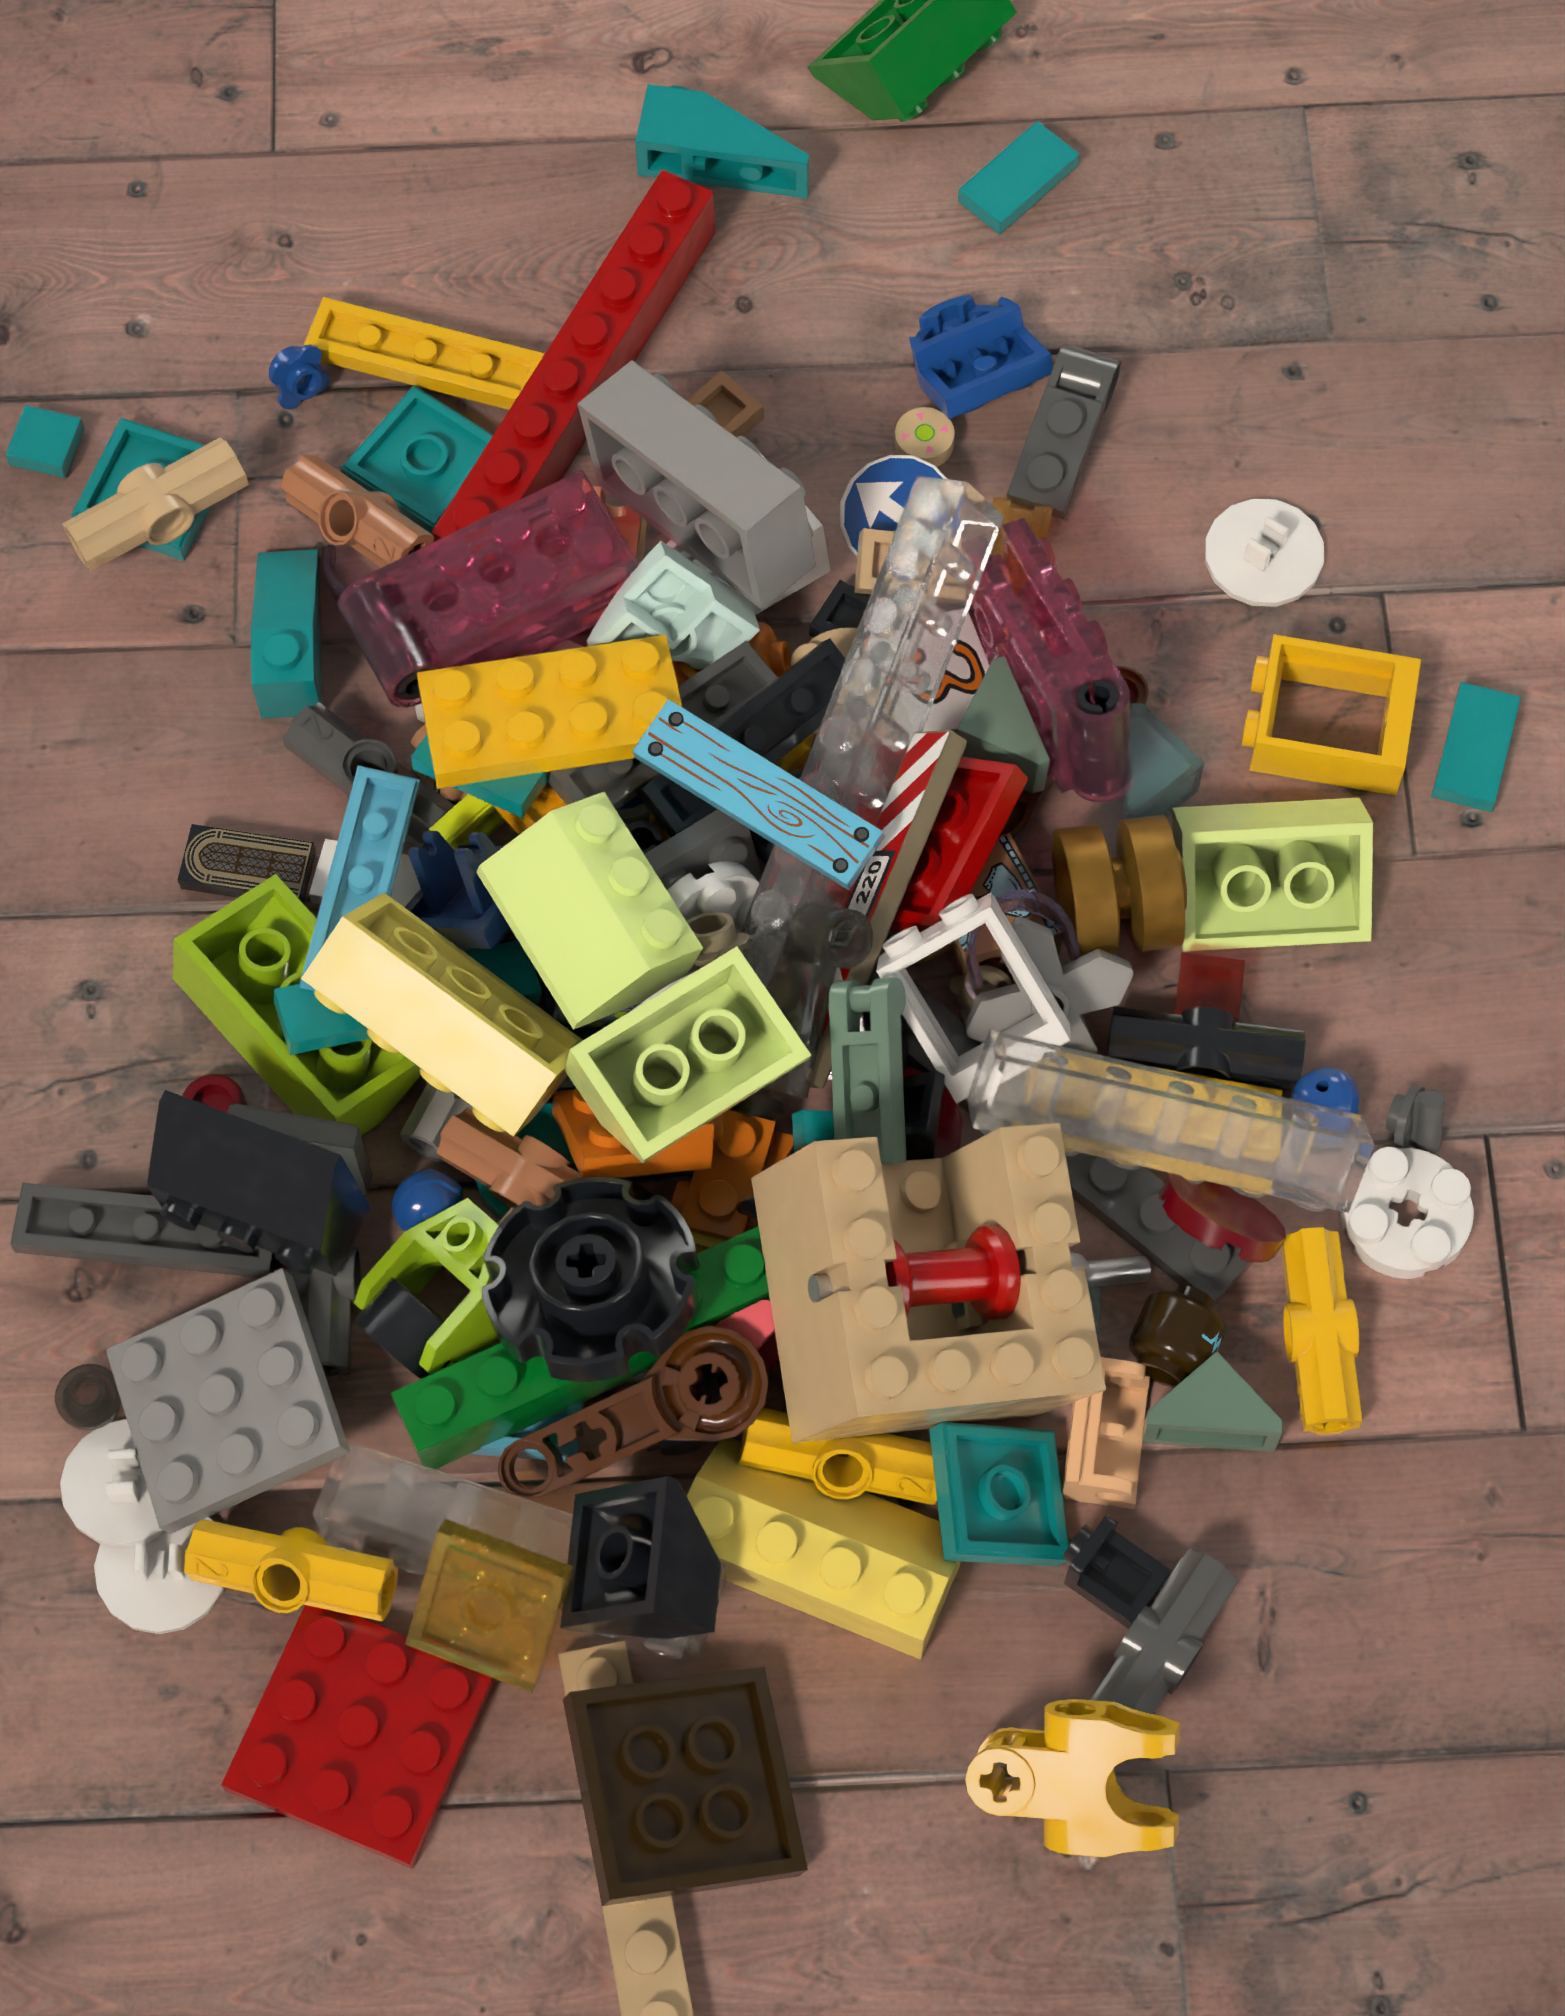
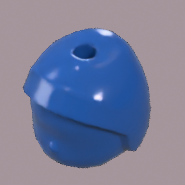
(1328, 1088)
(424, 1196)

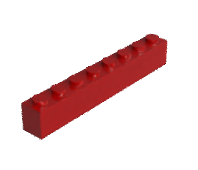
(594, 343)

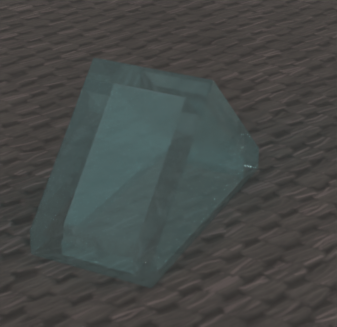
(1163, 767)

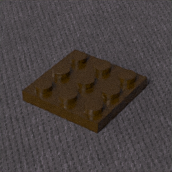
(684, 1785)

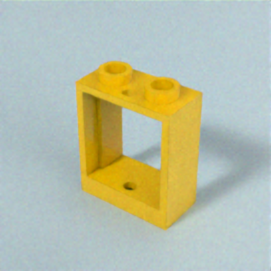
(1340, 669)

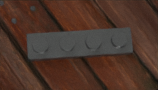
(708, 695)
(123, 1231)

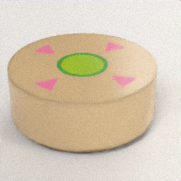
(926, 435)

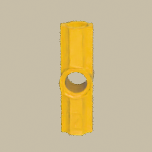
(1321, 1331)
(877, 1462)
(322, 1576)

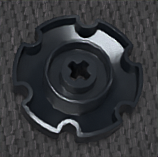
(591, 1279)

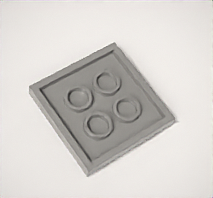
(227, 1401)

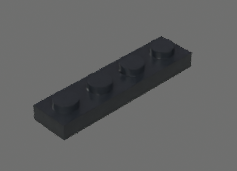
(766, 724)

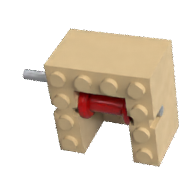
(878, 1253)

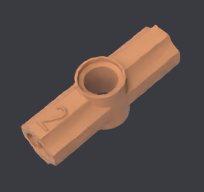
(351, 513)
(506, 1164)

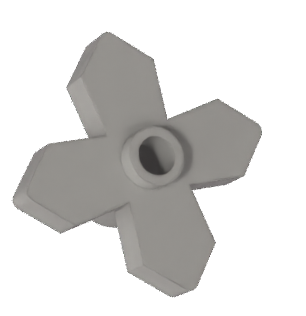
(1078, 986)

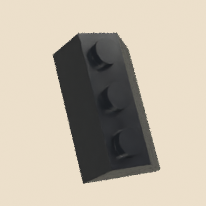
(254, 1186)

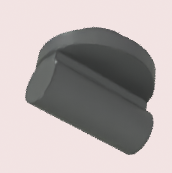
(1417, 1119)

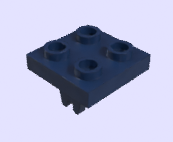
(453, 894)

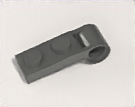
(1063, 429)

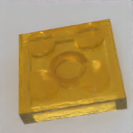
(489, 1605)

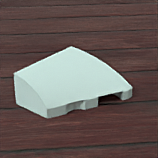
(678, 600)

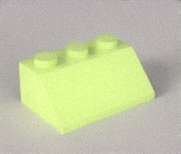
(1276, 873)
(590, 911)
(685, 1056)

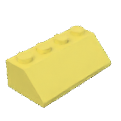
(442, 1013)
(835, 1559)

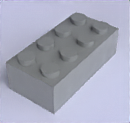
(698, 483)

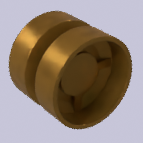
(1138, 884)

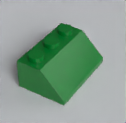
(906, 51)

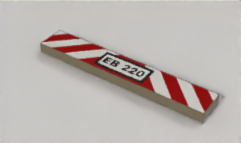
(906, 824)

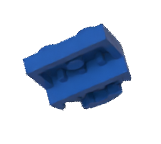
(975, 353)

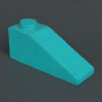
(715, 145)
(286, 633)

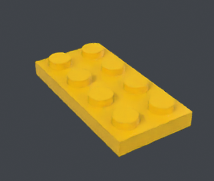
(544, 709)

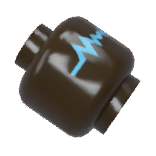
(1176, 1334)

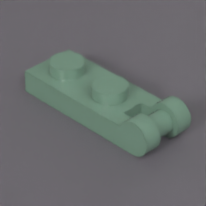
(868, 1064)

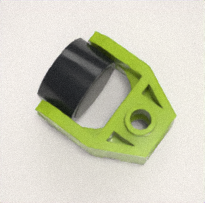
(404, 1322)

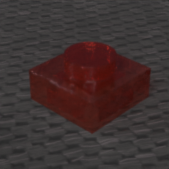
(1209, 983)

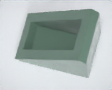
(1002, 727)
(1213, 1411)

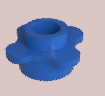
(298, 374)

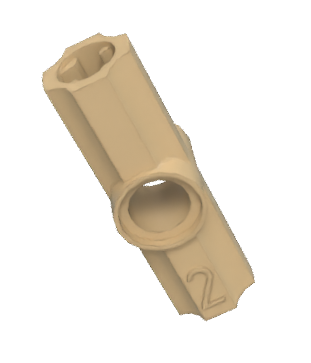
(155, 504)

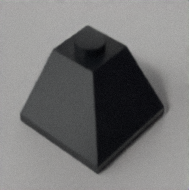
(640, 1564)

